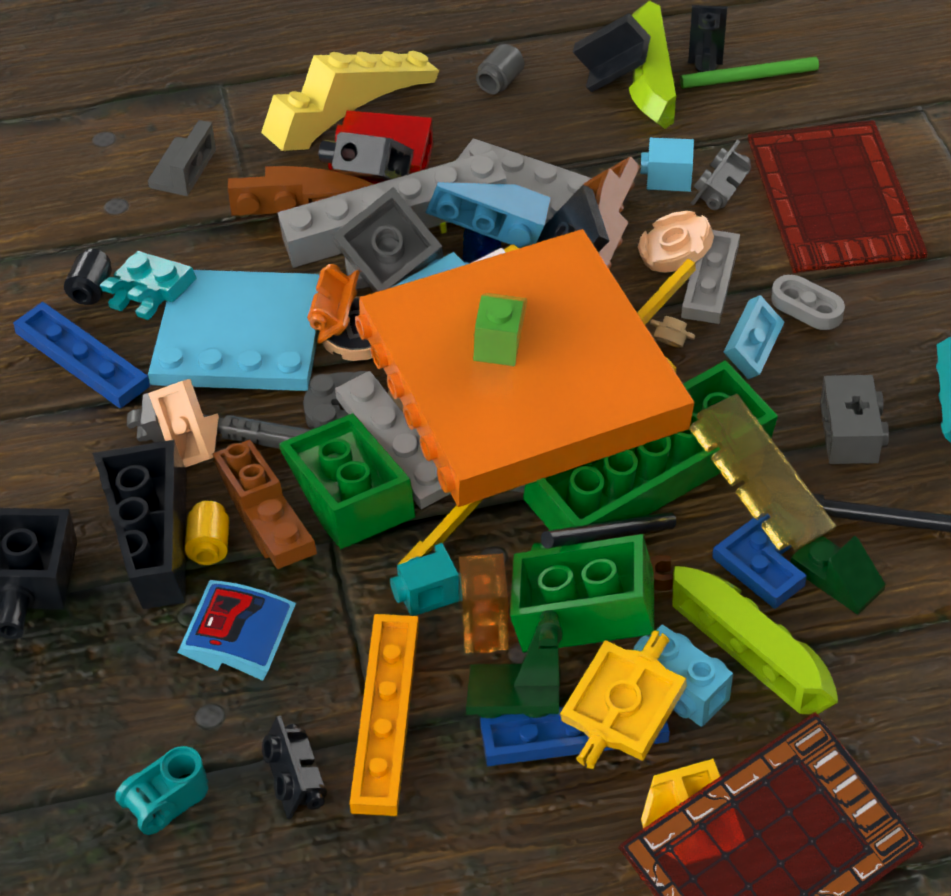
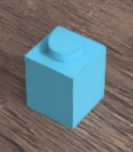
(668, 164)

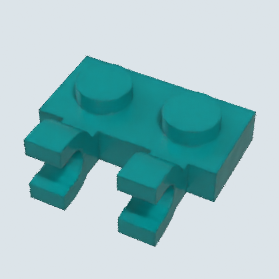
(148, 281)

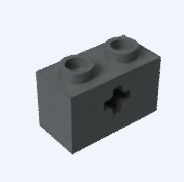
(852, 419)

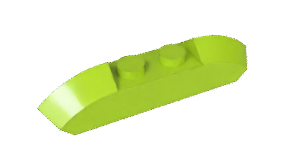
(653, 81)
(754, 640)

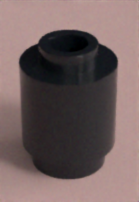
(86, 276)

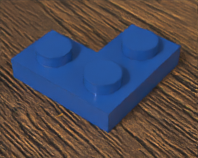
(759, 564)

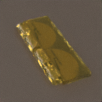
(769, 478)

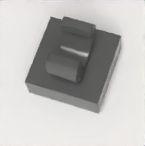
(146, 422)

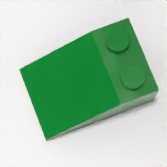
(349, 480)

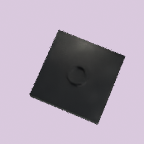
(576, 214)

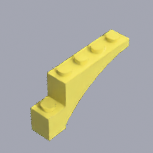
(339, 85)

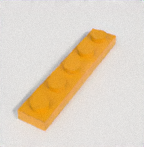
(384, 716)

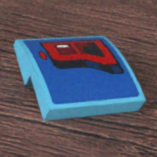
(237, 628)

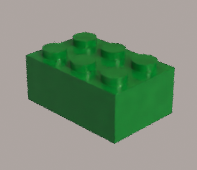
(594, 587)

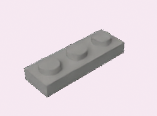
(711, 280)

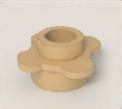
(671, 331)

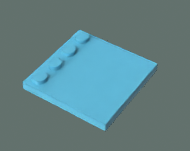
(238, 332)

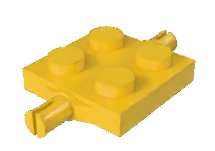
(623, 700)

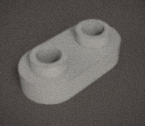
(807, 302)

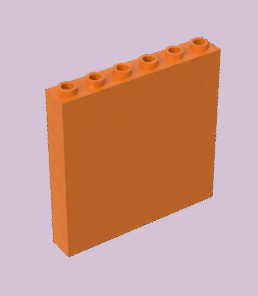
(581, 379)

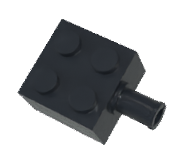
(34, 563)

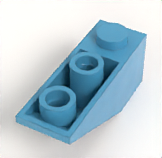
(494, 210)

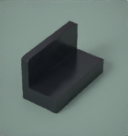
(613, 51)

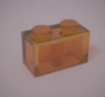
(483, 603)

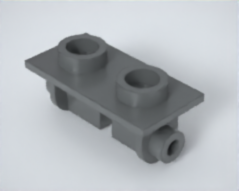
(713, 186)

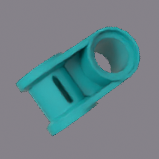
(162, 791)

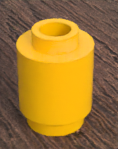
(207, 533)

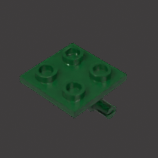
(524, 687)

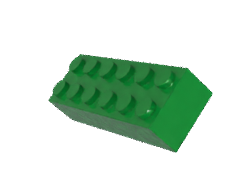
(647, 475)

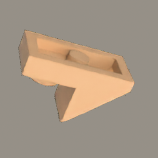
(184, 422)

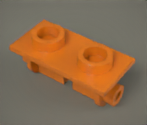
(332, 302)

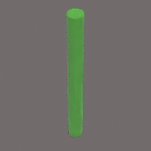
(749, 72)

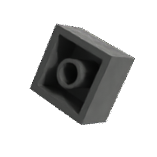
(387, 242)

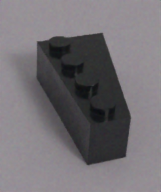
(148, 509)

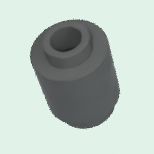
(500, 68)

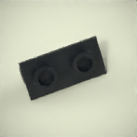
(707, 36)
(285, 752)

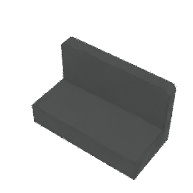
(184, 161)

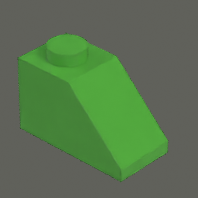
(498, 328)

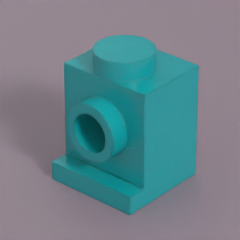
(426, 582)

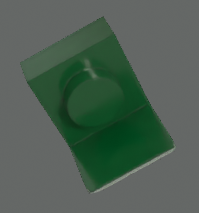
(841, 572)

